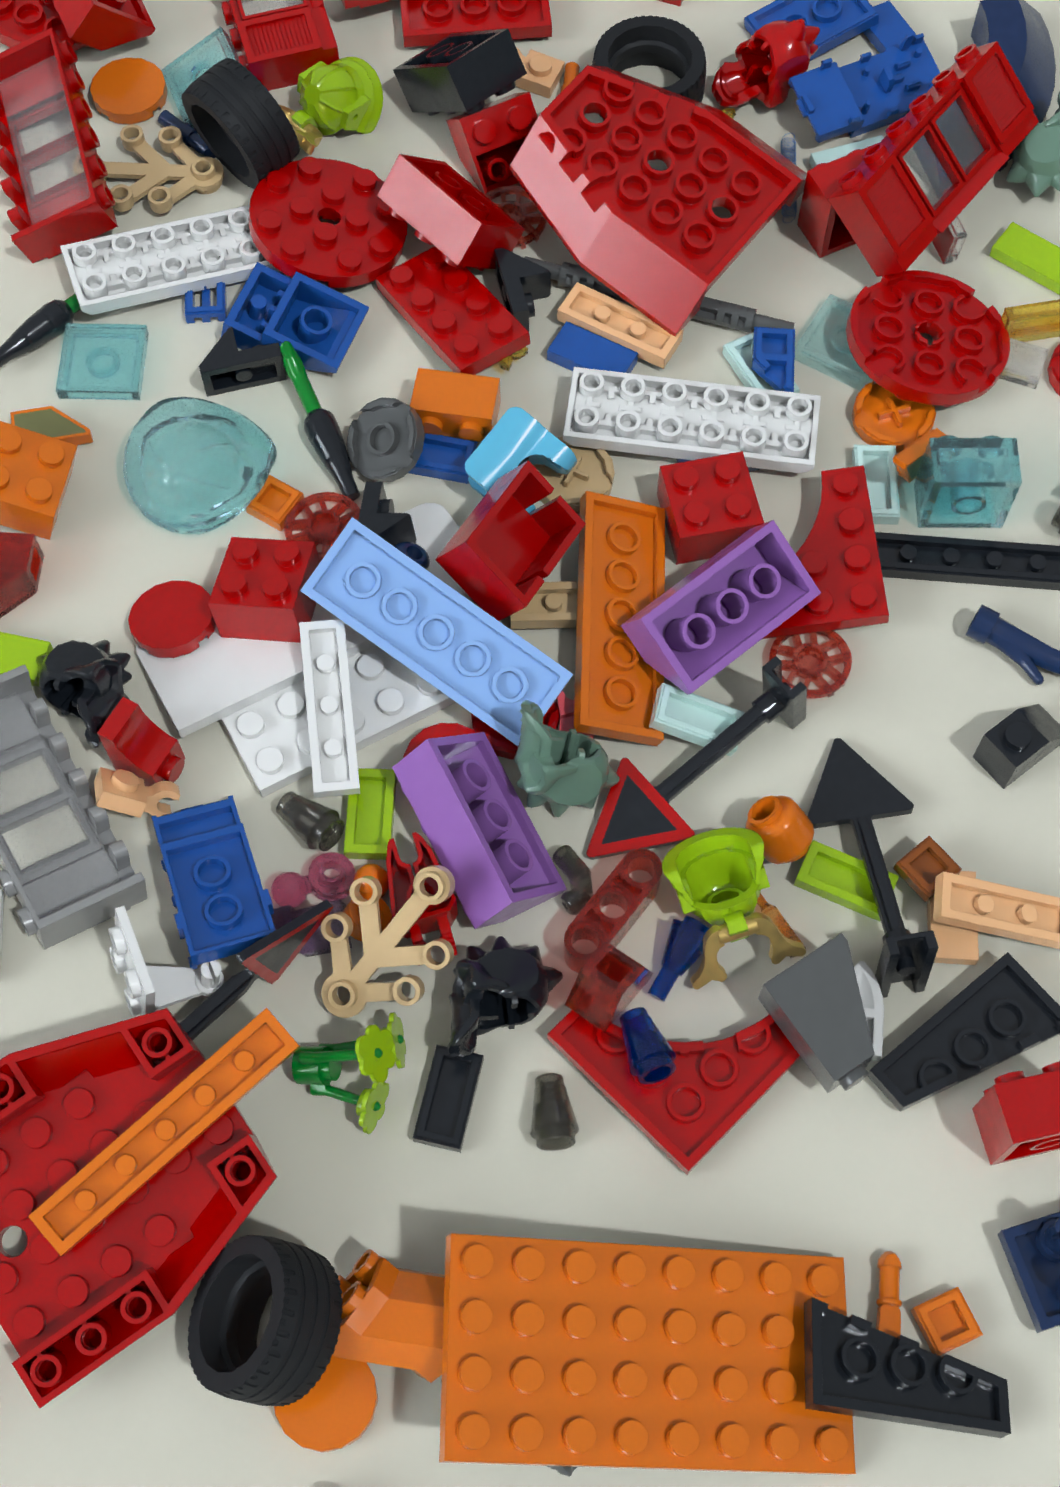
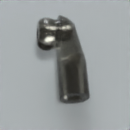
(578, 876)

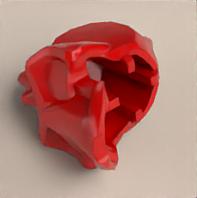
(766, 64)

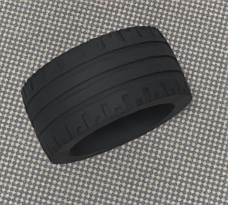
(655, 43)
(240, 122)
(300, 1324)

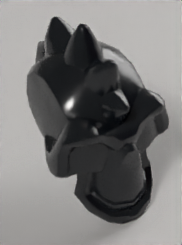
(84, 682)
(496, 992)

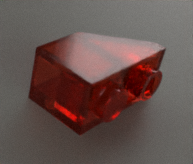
(19, 569)
(606, 986)

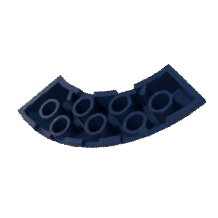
(1025, 44)

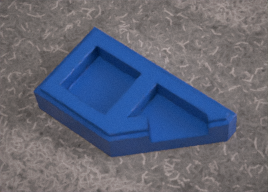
(774, 356)

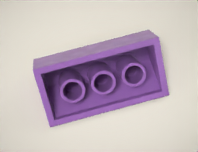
(722, 608)
(478, 827)

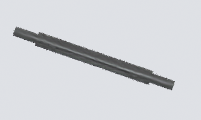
(710, 311)

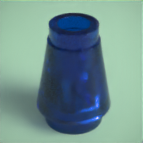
(646, 1047)

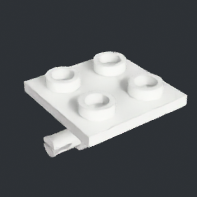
(156, 986)

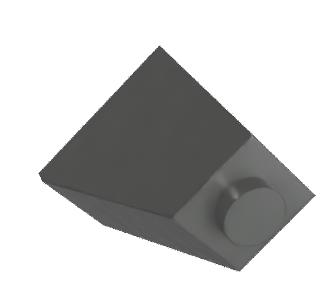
(823, 1014)

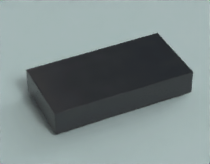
(448, 1100)

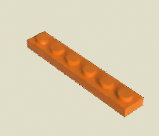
(163, 1132)

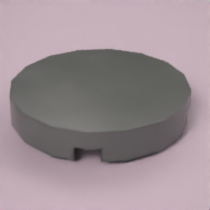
(385, 440)

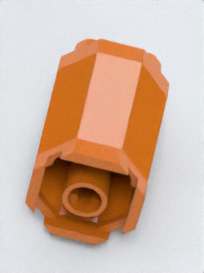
(392, 1316)

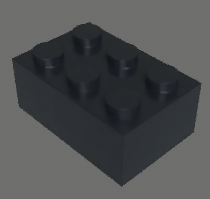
(461, 72)

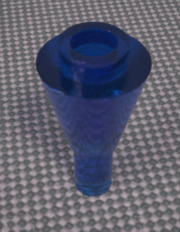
(680, 953)

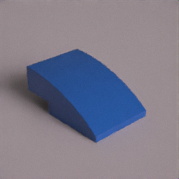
(295, 310)

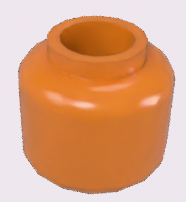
(782, 827)

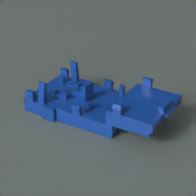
(865, 92)
(213, 881)

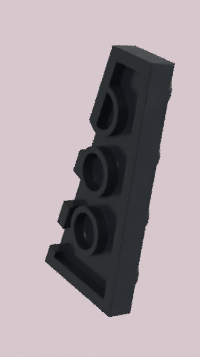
(978, 1029)
(894, 1380)

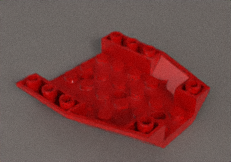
(643, 227)
(144, 1259)

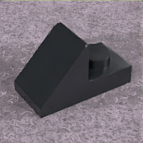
(520, 284)
(232, 370)
(379, 516)

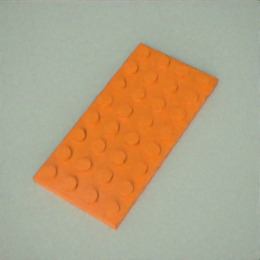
(634, 1357)

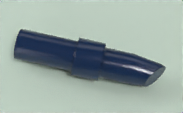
(189, 134)

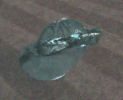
(195, 464)

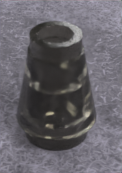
(311, 821)
(552, 1114)

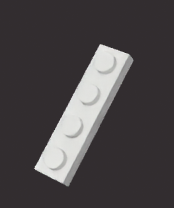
(329, 708)

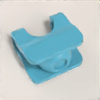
(511, 443)

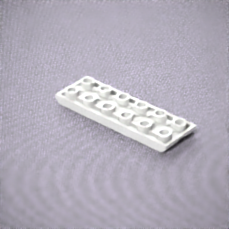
(162, 260)
(691, 419)

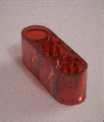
(617, 890)

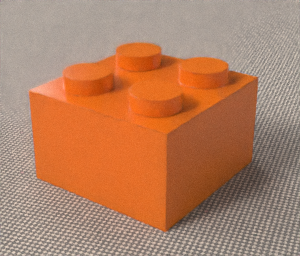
(32, 479)

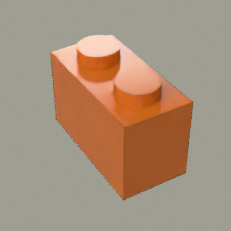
(456, 403)

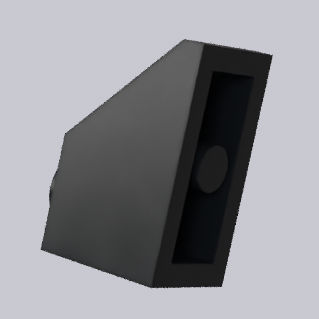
(1018, 743)

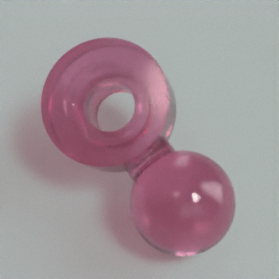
(292, 888)

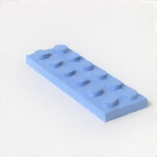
(434, 630)

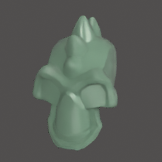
(1038, 157)
(559, 764)

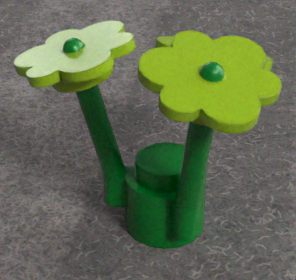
(375, 1053)

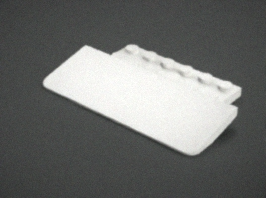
(261, 686)

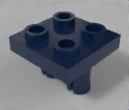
(1035, 1263)

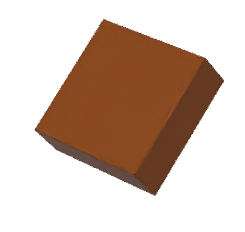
(922, 866)

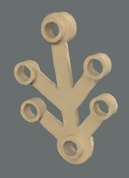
(196, 174)
(381, 947)

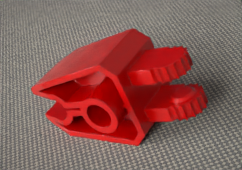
(400, 885)

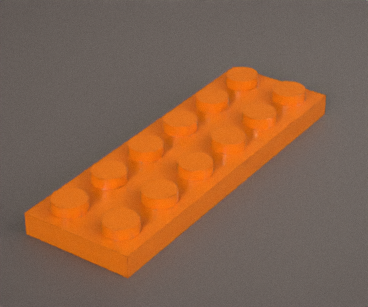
(617, 577)

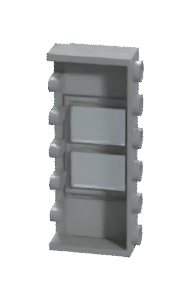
(52, 834)

